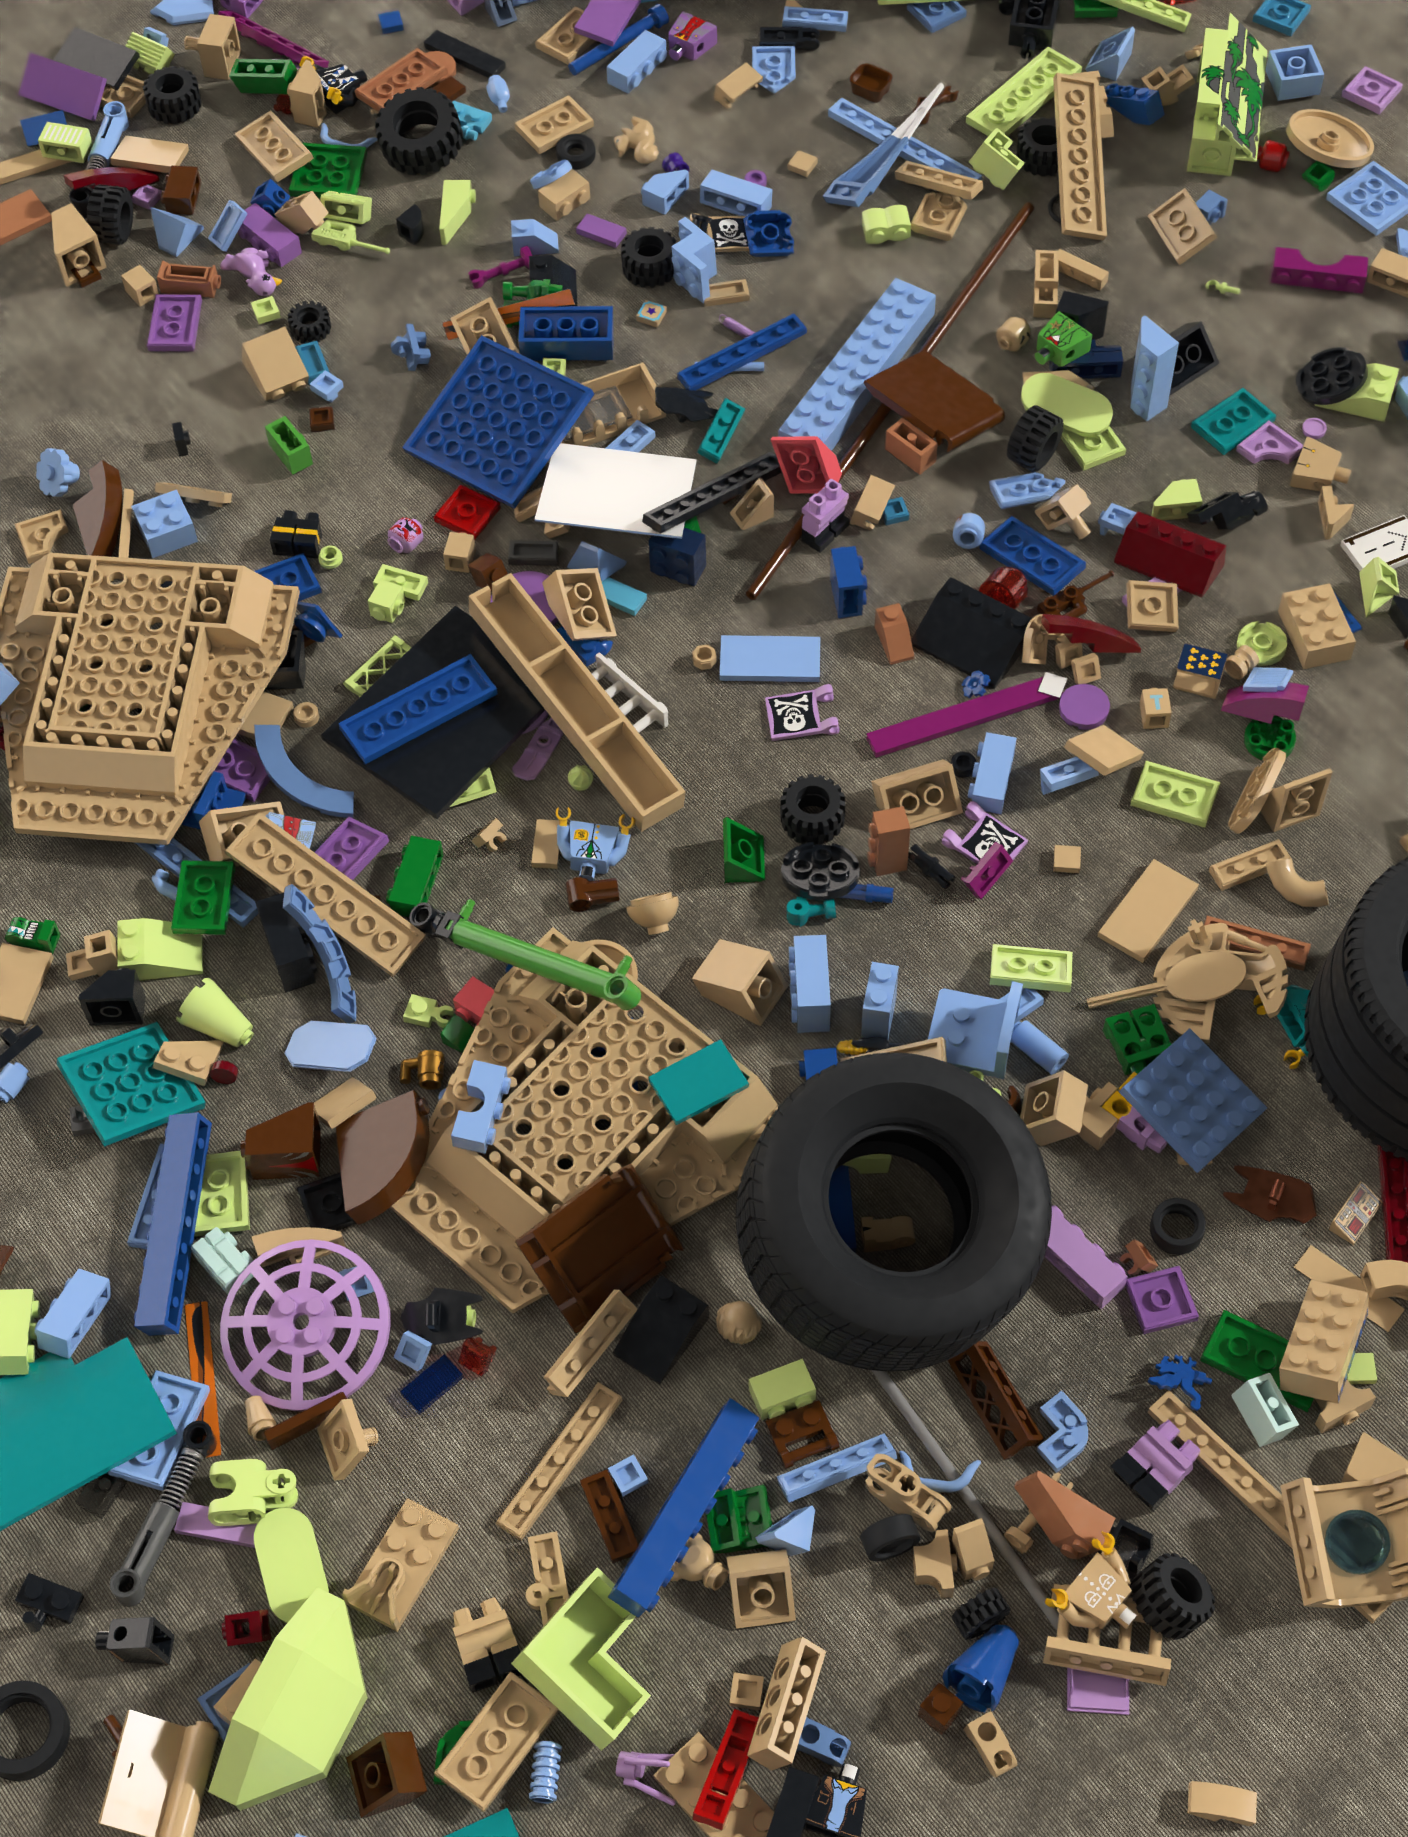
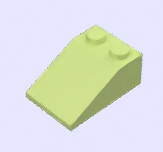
(1373, 397)
(156, 951)

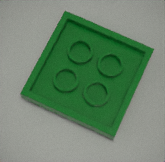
(332, 169)

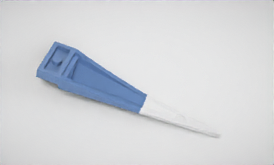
(866, 175)

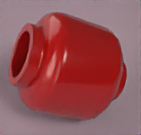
(1273, 156)

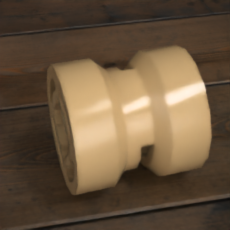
(1238, 664)

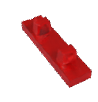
(726, 1771)

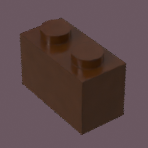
(181, 190)

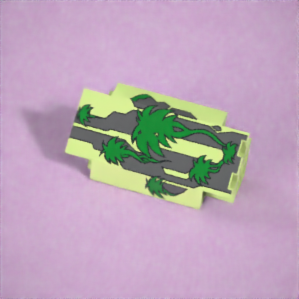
(1228, 100)

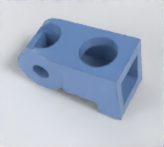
(823, 1743)

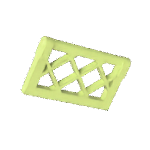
(364, 670)

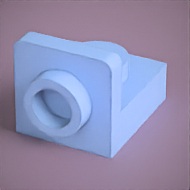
(1115, 519)

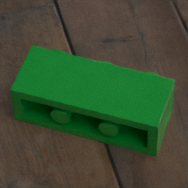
(263, 75)
(415, 875)

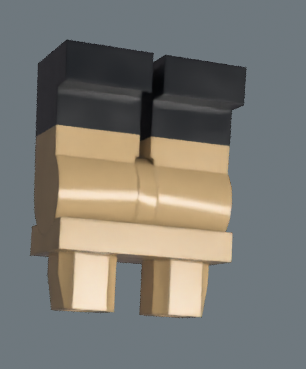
(483, 1636)

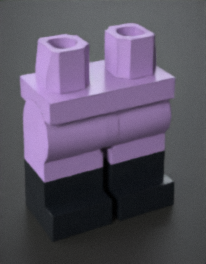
(825, 516)
(1155, 1464)

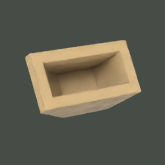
(972, 1550)

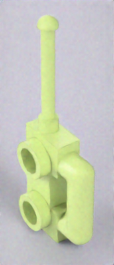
(342, 239)

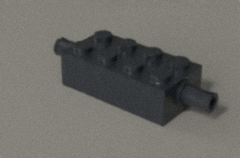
(1033, 25)

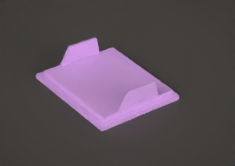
(1097, 1693)

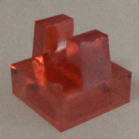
(477, 1355)

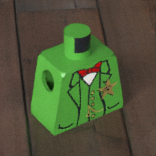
(1062, 341)

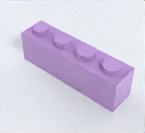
(1083, 1261)

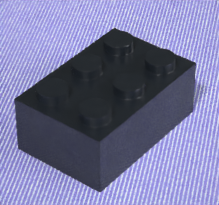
(287, 944)

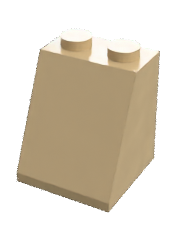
(74, 244)
(274, 364)
(741, 980)

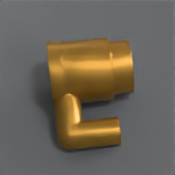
(430, 1069)

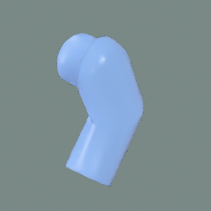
(162, 886)

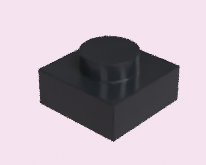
(182, 438)

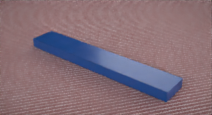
(742, 353)

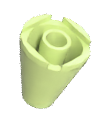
(215, 1015)

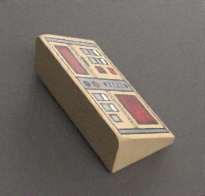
(1356, 1213)

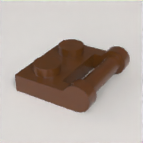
(797, 1427)

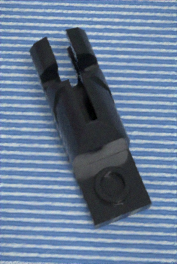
(1230, 510)

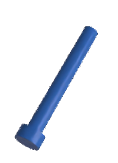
(656, 17)

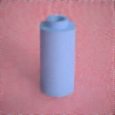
(1038, 1047)

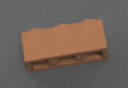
(889, 841)

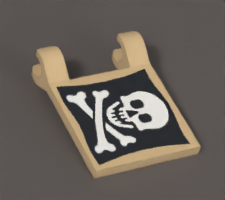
(727, 233)

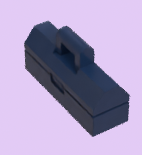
(1097, 363)

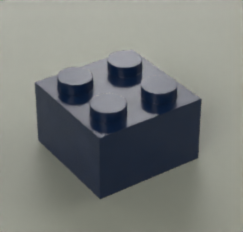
(679, 558)

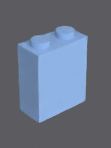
(879, 1000)

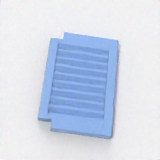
(1267, 679)

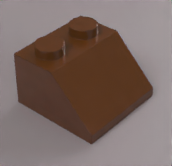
(386, 1773)

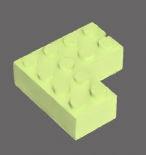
(572, 1665)

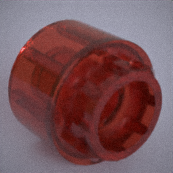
(1006, 586)

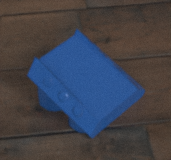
(769, 233)

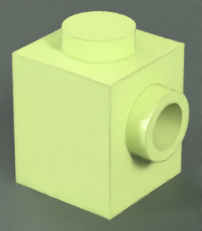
(386, 601)

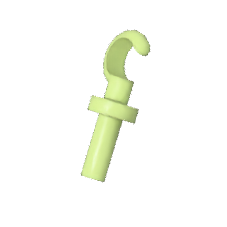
(1222, 287)

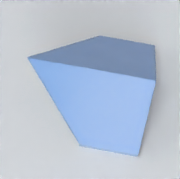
(174, 231)

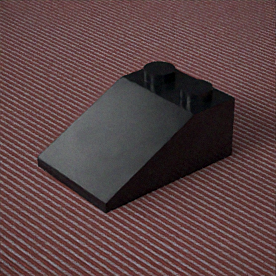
(661, 1329)

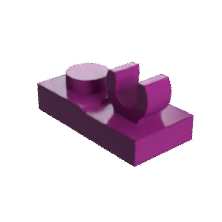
(988, 870)

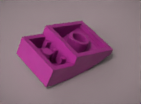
(1264, 705)

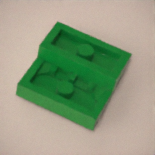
(738, 1519)

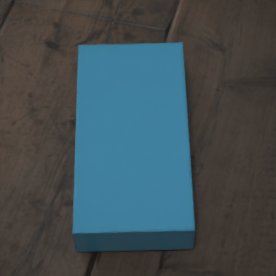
(312, 359)

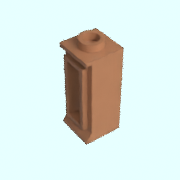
(188, 279)

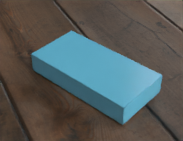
(623, 596)

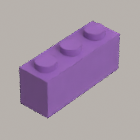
(269, 235)

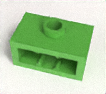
(289, 445)

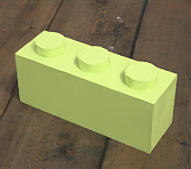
(17, 1330)

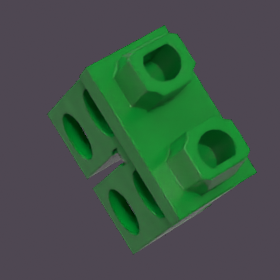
(1136, 1038)

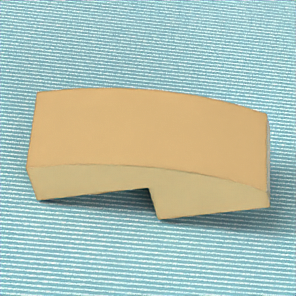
(1222, 1802)

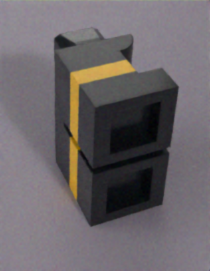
(296, 535)

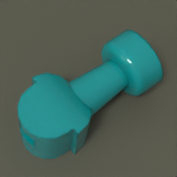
(800, 910)

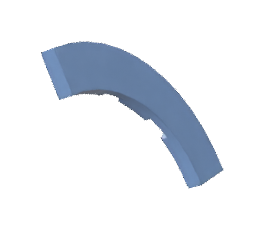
(294, 782)
(334, 961)

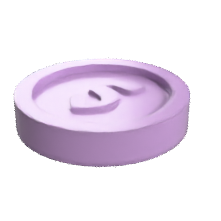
(1314, 428)

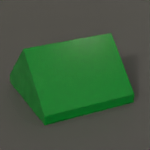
(742, 853)

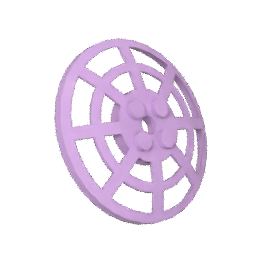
(318, 1333)

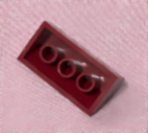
(1170, 554)

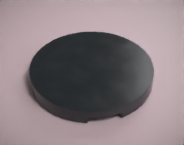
(1332, 376)
(820, 871)

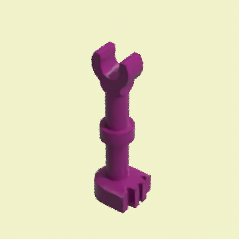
(503, 269)

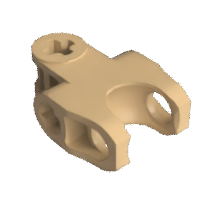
(906, 1493)

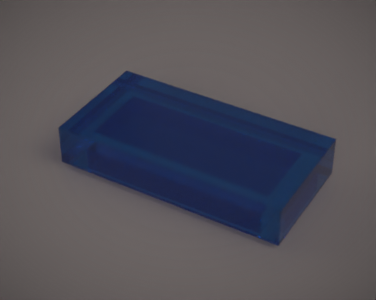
(431, 1384)

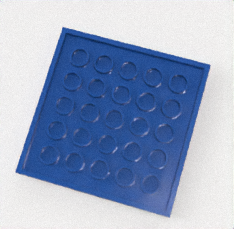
(498, 421)

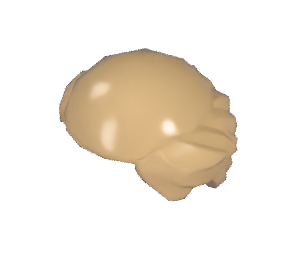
(738, 1322)

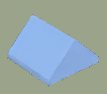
(1112, 54)

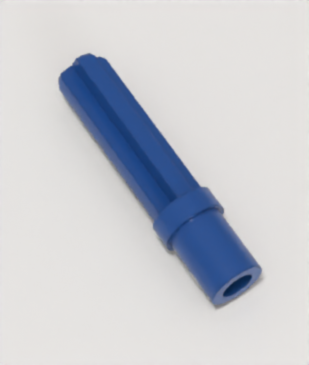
(871, 893)

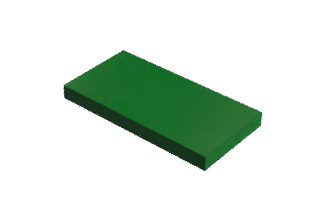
(1249, 1352)

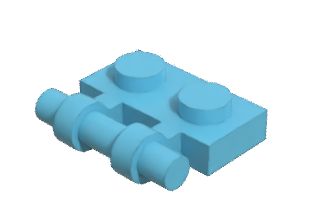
(472, 120)

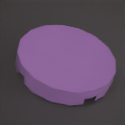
(1084, 706)

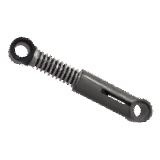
(161, 1517)

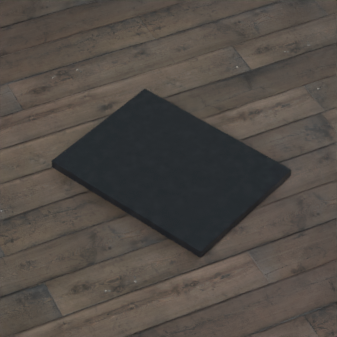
(452, 756)

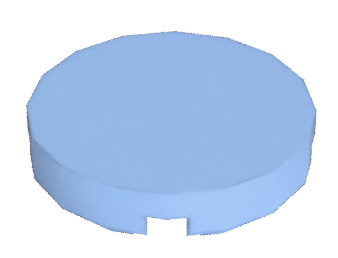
(553, 173)

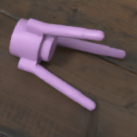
(633, 1765)

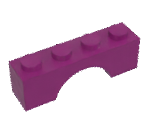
(1293, 269)

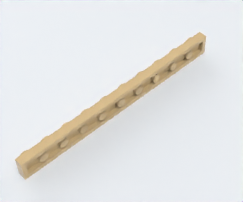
(1235, 1474)

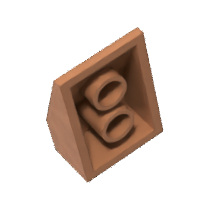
(1064, 1515)

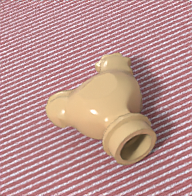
(700, 1565)

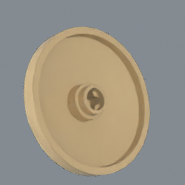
(1330, 138)

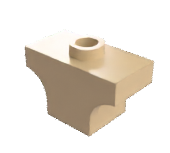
(1351, 1404)
(935, 1564)

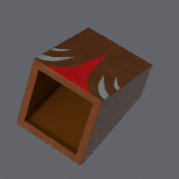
(284, 1145)

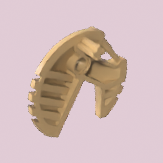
(1263, 975)

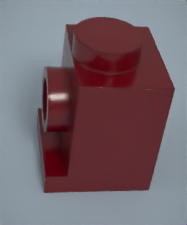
(259, 1627)

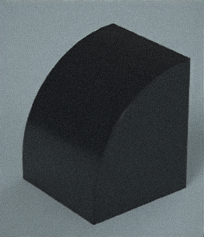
(411, 225)

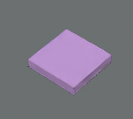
(1372, 90)

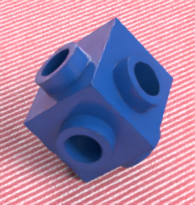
(270, 197)

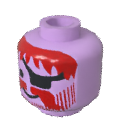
(405, 535)

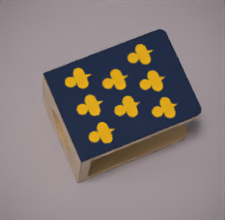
(1200, 671)

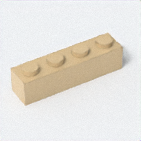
(1082, 270)

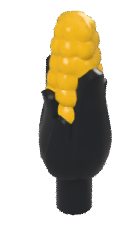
(864, 1045)

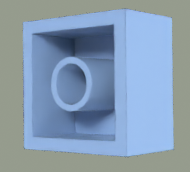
(1294, 72)
(164, 523)

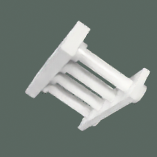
(638, 697)

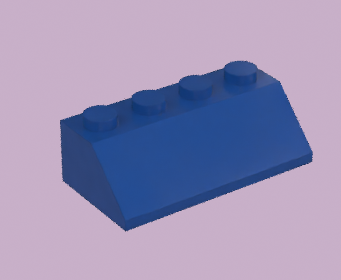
(566, 332)

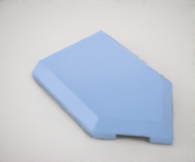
(183, 11)
(775, 65)
(1024, 489)

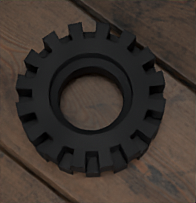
(309, 331)
(981, 1613)

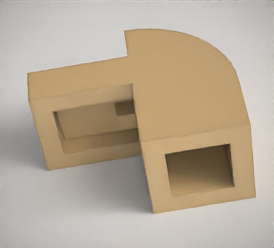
(1169, 84)
(95, 958)
(1096, 1122)

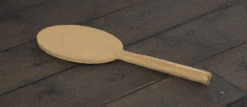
(1192, 980)

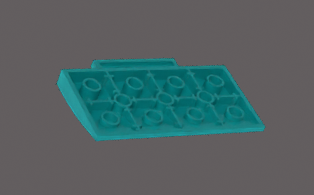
(73, 1425)

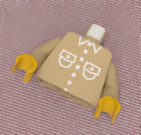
(1097, 1591)

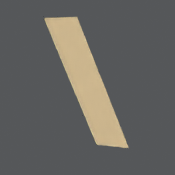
(1323, 1269)

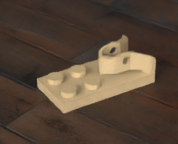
(401, 1565)

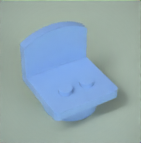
(976, 1029)

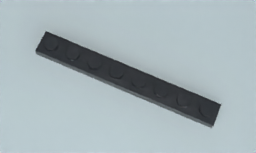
(711, 493)

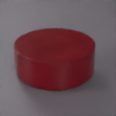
(223, 1072)

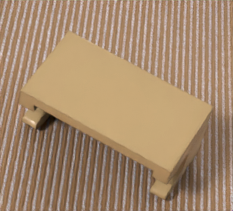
(736, 84)
(872, 503)

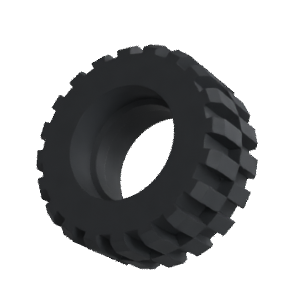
(414, 109)

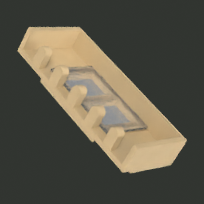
(616, 405)

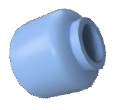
(968, 531)

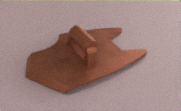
(1274, 1195)

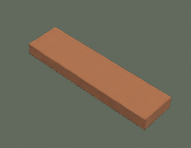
(1293, 951)

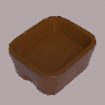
(870, 82)

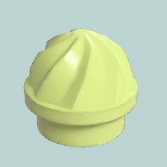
(580, 777)

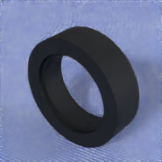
(57, 1738)

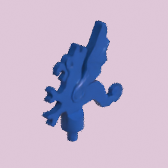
(1180, 1374)

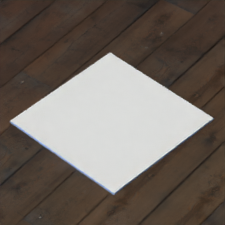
(611, 488)

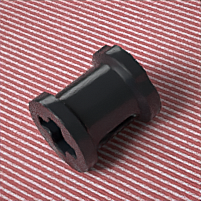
(704, 221)

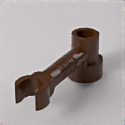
(945, 96)

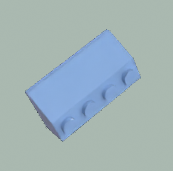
(1152, 370)

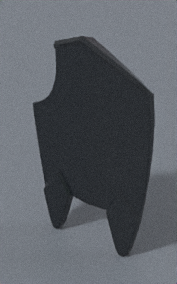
(684, 403)
(441, 1316)

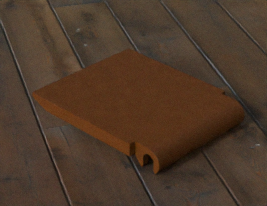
(936, 399)
(600, 1243)

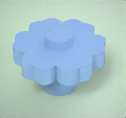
(56, 472)

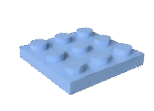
(1372, 198)

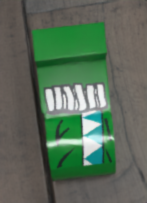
(33, 934)

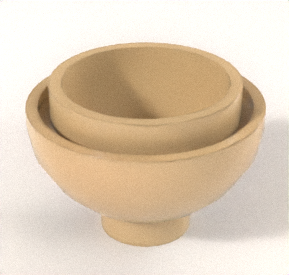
(654, 911)

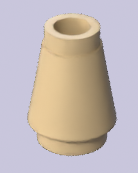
(258, 1418)

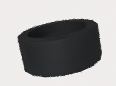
(1183, 1207)
(890, 1537)

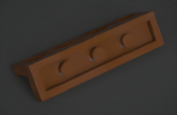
(1004, 1395)

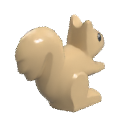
(639, 138)

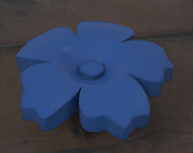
(975, 684)

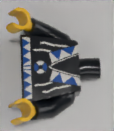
(338, 84)

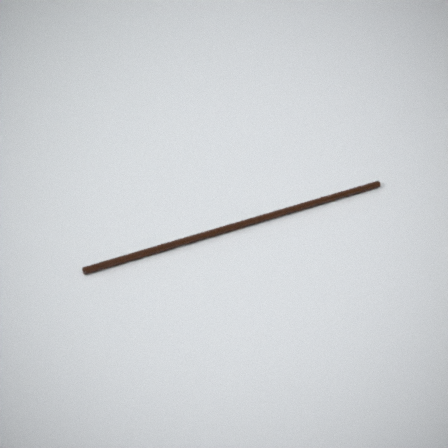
(883, 410)

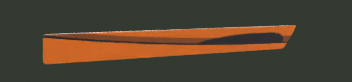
(511, 312)
(202, 1365)

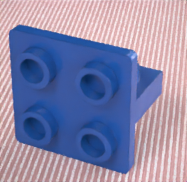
(212, 797)

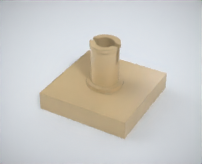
(344, 1439)

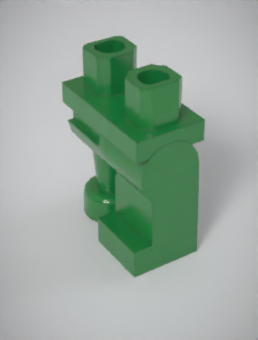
(534, 289)

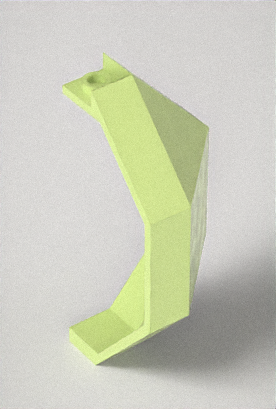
(294, 1708)

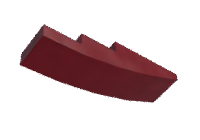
(111, 176)
(1097, 636)

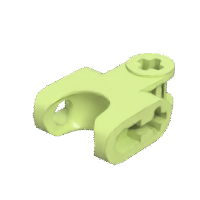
(253, 1491)

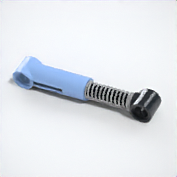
(103, 148)

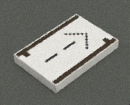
(1384, 541)

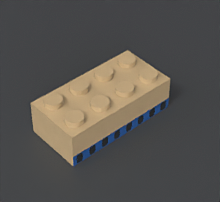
(1324, 1341)

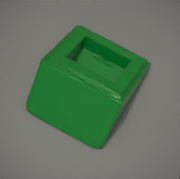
(457, 1033)

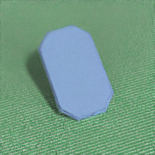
(330, 1046)

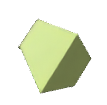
(1378, 584)

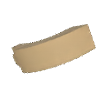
(1385, 1279)

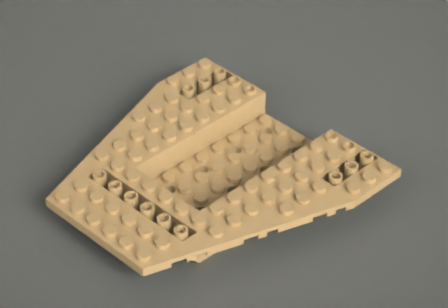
(210, 662)
(544, 1035)

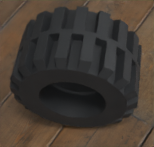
(172, 95)
(1038, 147)
(110, 213)
(648, 257)
(1035, 438)
(812, 792)
(1173, 1596)

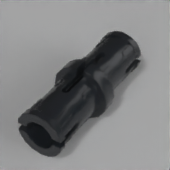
(930, 866)

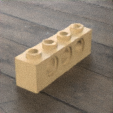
(786, 1704)

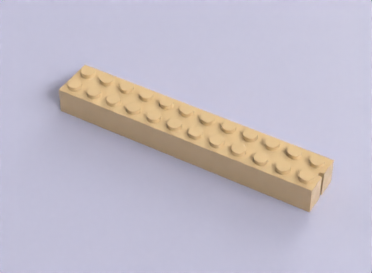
(577, 702)

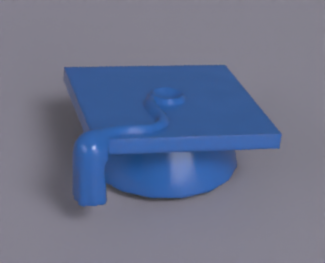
(315, 622)

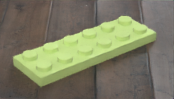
(1021, 94)

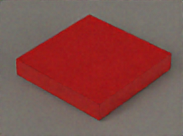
(467, 512)

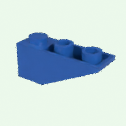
(1136, 104)

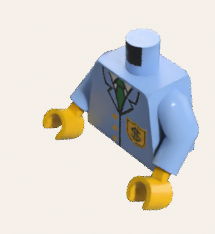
(592, 846)

